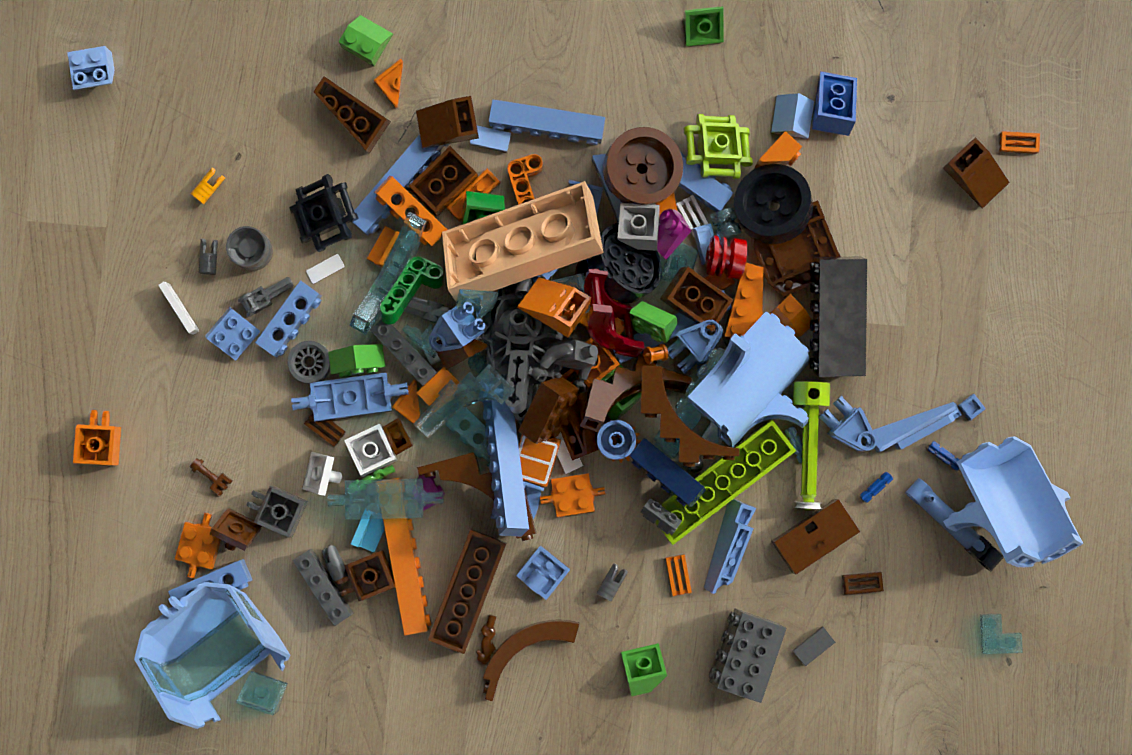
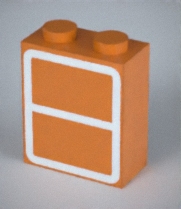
(538, 460)

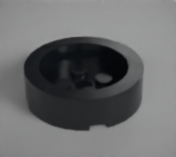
(778, 185)
(625, 280)

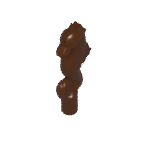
(486, 645)

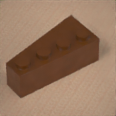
(357, 117)

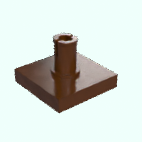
(235, 530)

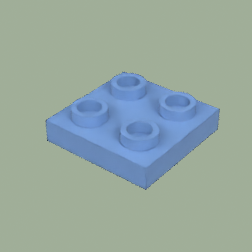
(232, 333)
(543, 572)

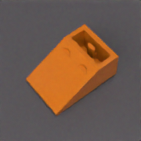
(555, 305)

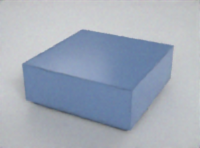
(971, 407)

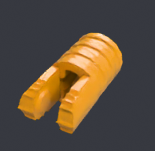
(204, 190)

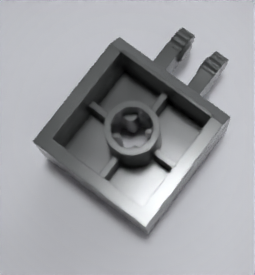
(269, 515)

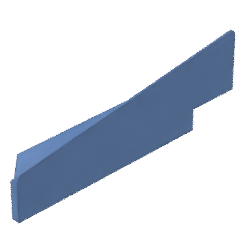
(915, 427)
(730, 545)

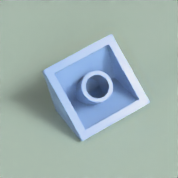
(792, 115)

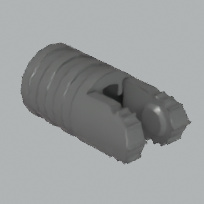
(208, 261)
(334, 563)
(609, 587)

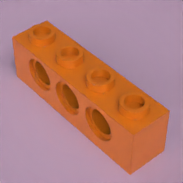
(391, 187)

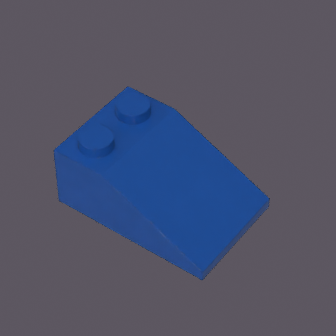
(835, 104)

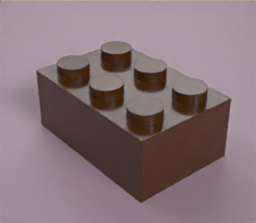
(443, 181)
(548, 410)

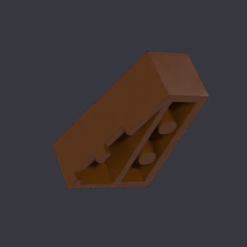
(578, 439)

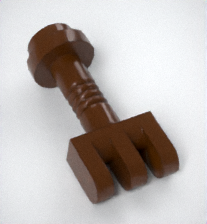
(217, 481)

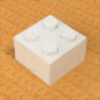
(370, 450)

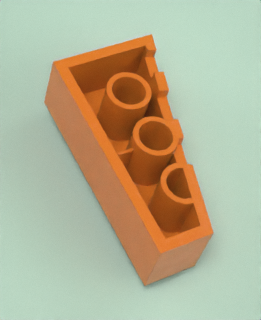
(746, 303)

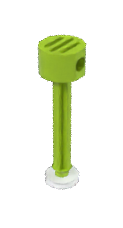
(810, 438)

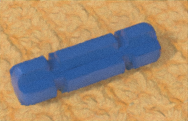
(943, 455)
(876, 487)

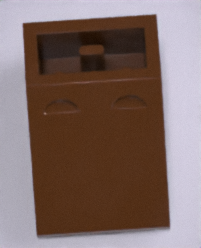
(447, 122)
(977, 173)

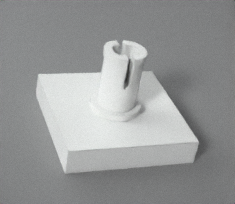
(320, 473)

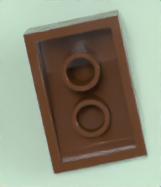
(696, 297)

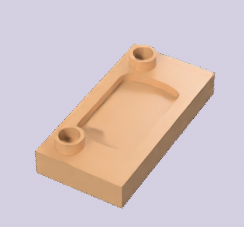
(522, 241)

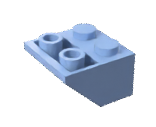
(91, 67)

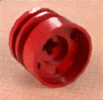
(722, 257)

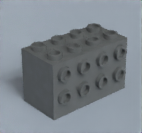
(747, 655)

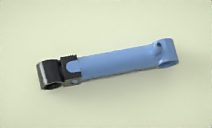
(974, 543)

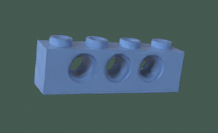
(278, 323)
(237, 570)

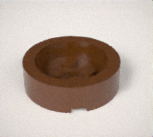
(655, 152)

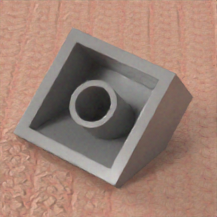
(639, 225)

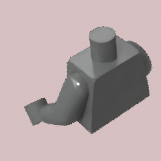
(569, 354)

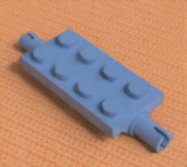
(350, 397)

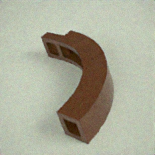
(540, 631)

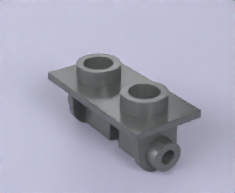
(668, 521)

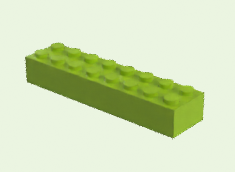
(730, 478)

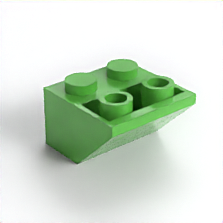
(653, 321)

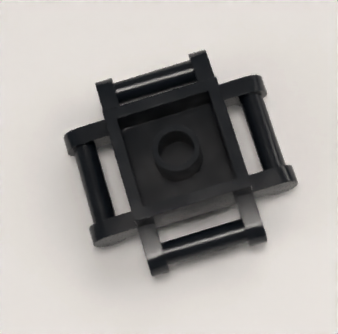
(323, 212)

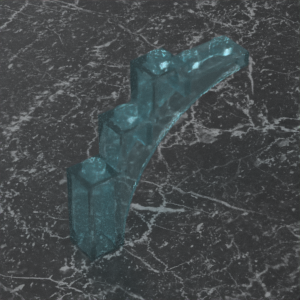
(401, 253)
(454, 398)

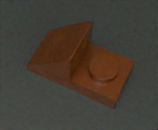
(397, 436)

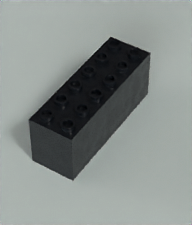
(838, 316)

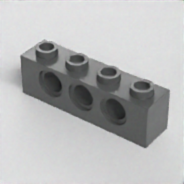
(404, 352)
(323, 587)

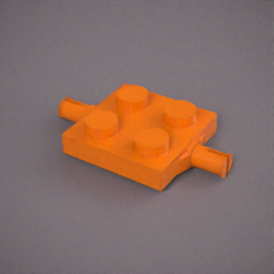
(572, 495)
(198, 546)

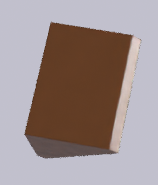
(453, 357)

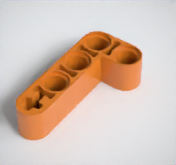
(522, 177)

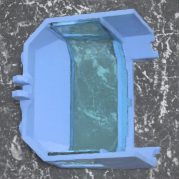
(204, 649)

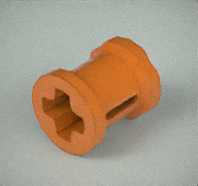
(655, 353)

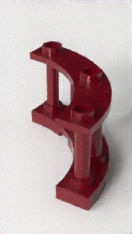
(602, 317)

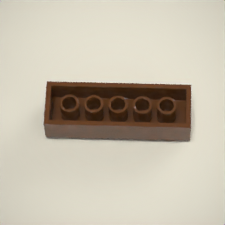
(467, 591)

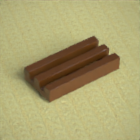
(338, 438)
(846, 584)

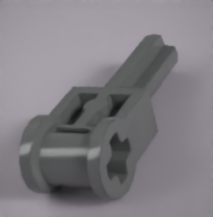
(261, 298)

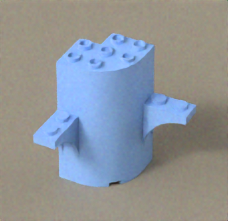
(750, 380)
(1015, 504)

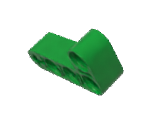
(407, 291)

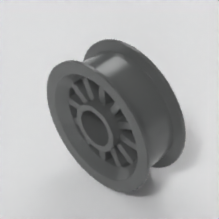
(299, 348)

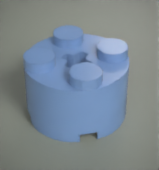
(627, 439)

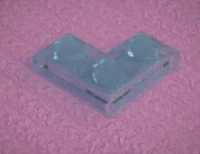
(993, 639)

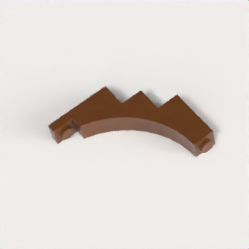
(466, 470)

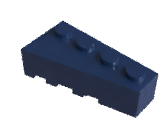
(667, 472)

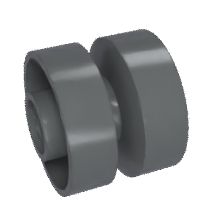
(249, 248)

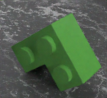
(356, 359)

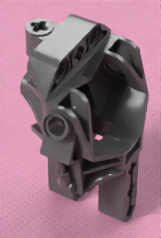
(514, 355)

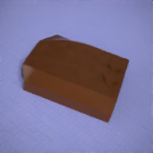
(788, 263)

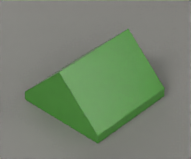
(704, 26)

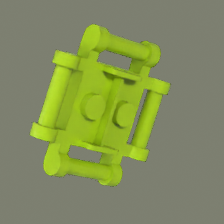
(718, 144)

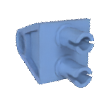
(456, 328)
(698, 342)
(851, 427)

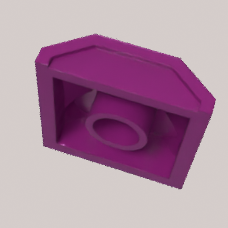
(671, 232)

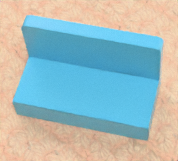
(368, 534)

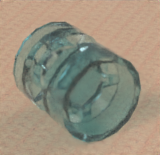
(731, 227)

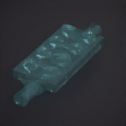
(384, 499)

